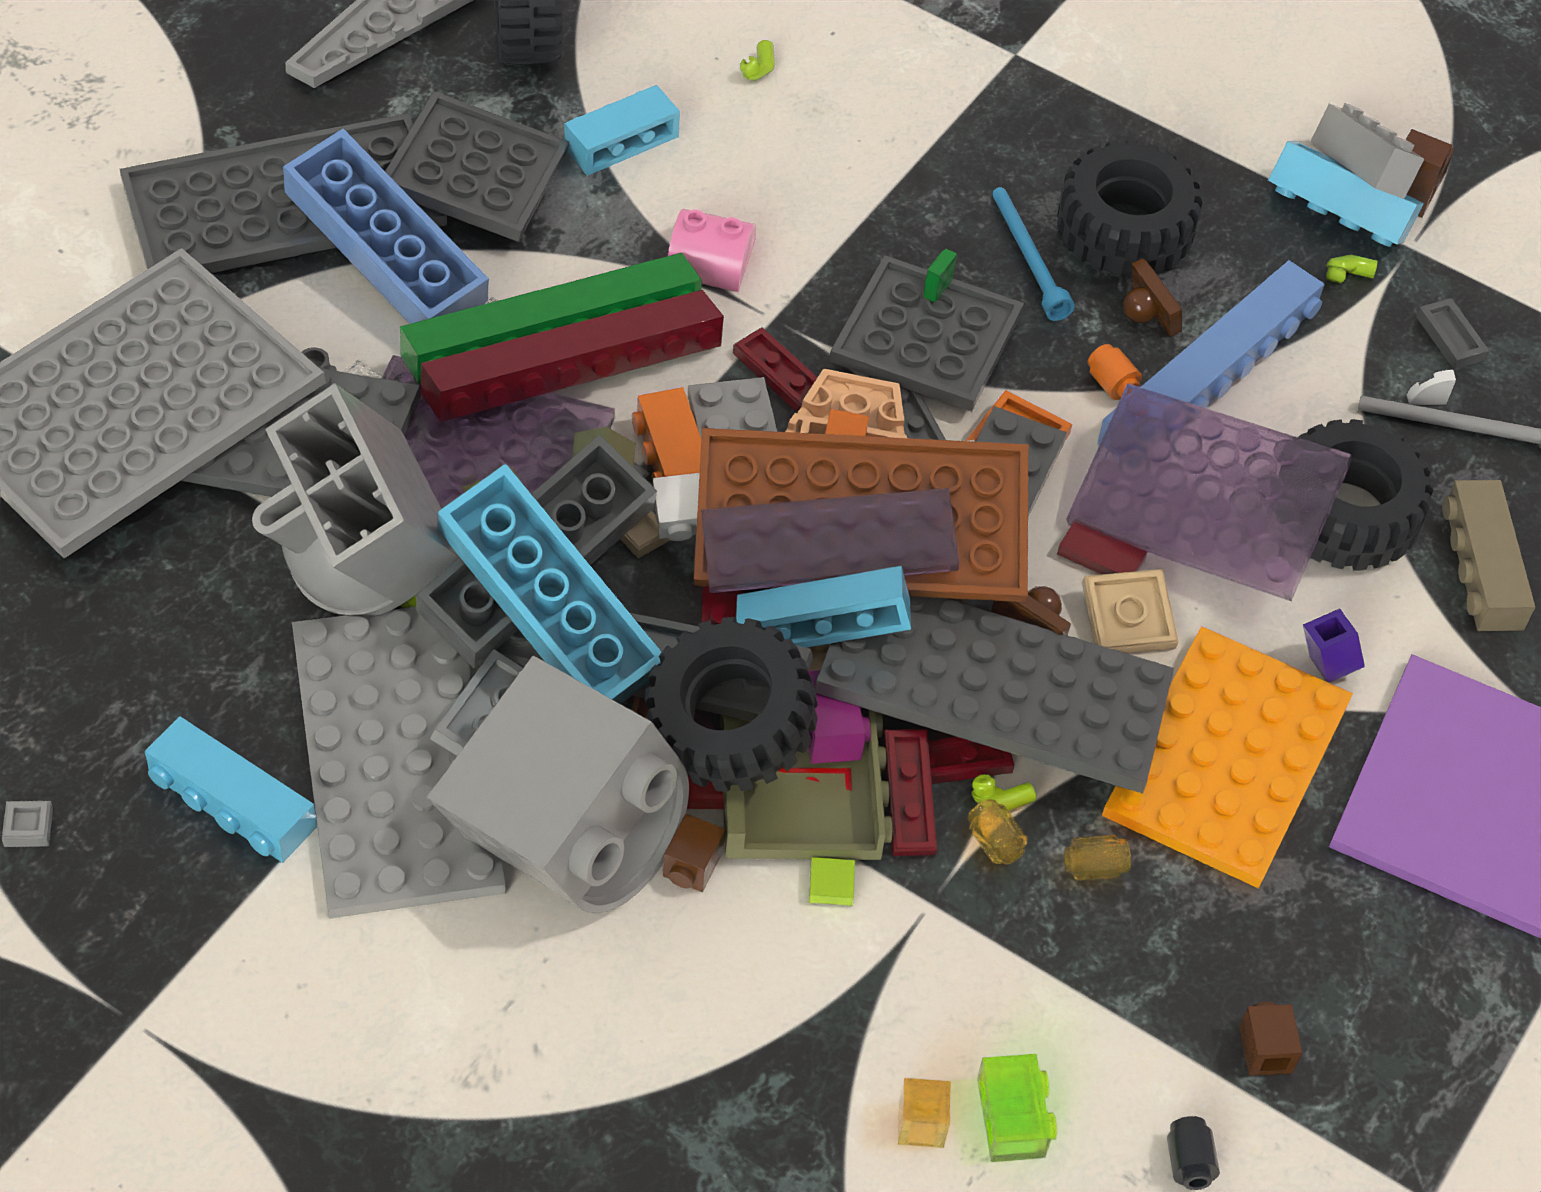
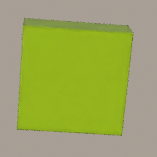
(831, 881)

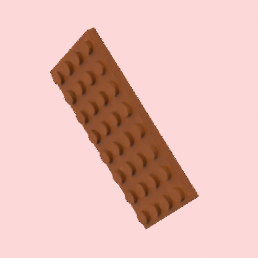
(983, 482)

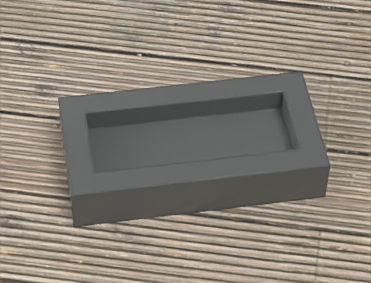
(1452, 333)

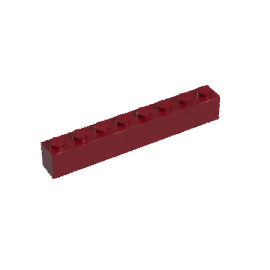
(570, 355)

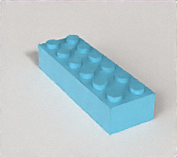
(547, 586)

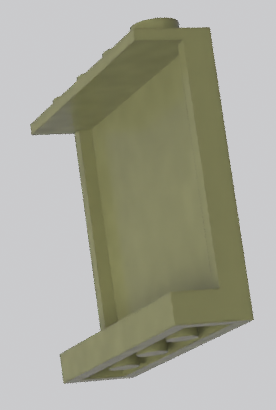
(809, 817)

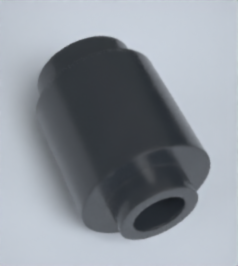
(1192, 1153)

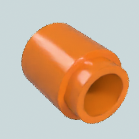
(1113, 370)

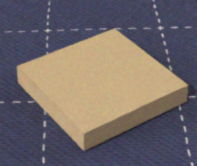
(1130, 611)

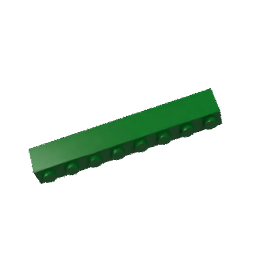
(546, 309)

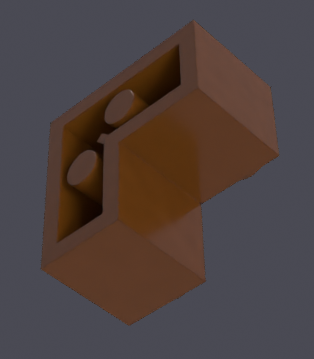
(1436, 157)

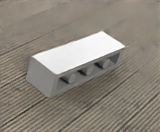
(1367, 149)

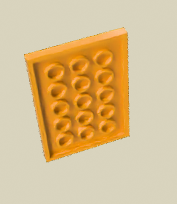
(1232, 756)

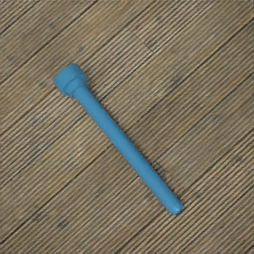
(1056, 301)

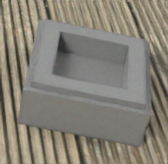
(27, 823)

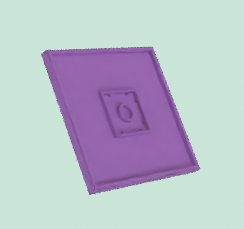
(1454, 795)

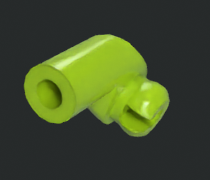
(762, 65)
(1350, 264)
(1012, 798)

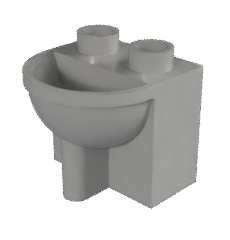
(357, 509)
(568, 789)

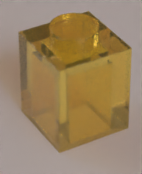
(924, 1112)

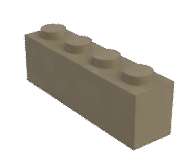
(1488, 555)

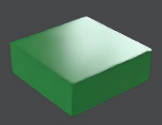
(939, 275)

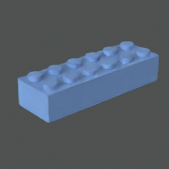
(383, 231)

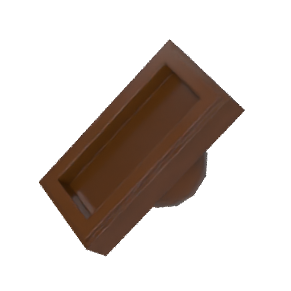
(1151, 300)
(1040, 609)

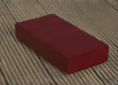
(1100, 551)

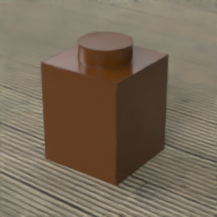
(693, 853)
(1270, 1039)

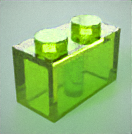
(1015, 1107)

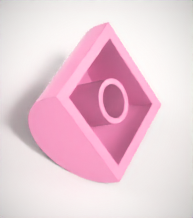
(714, 246)

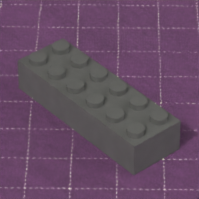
(591, 502)

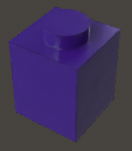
(1333, 645)

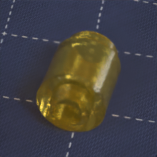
(997, 832)
(1097, 857)

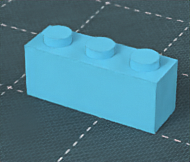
(622, 129)

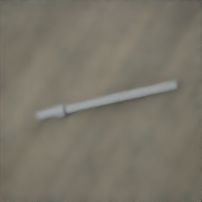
(1450, 419)

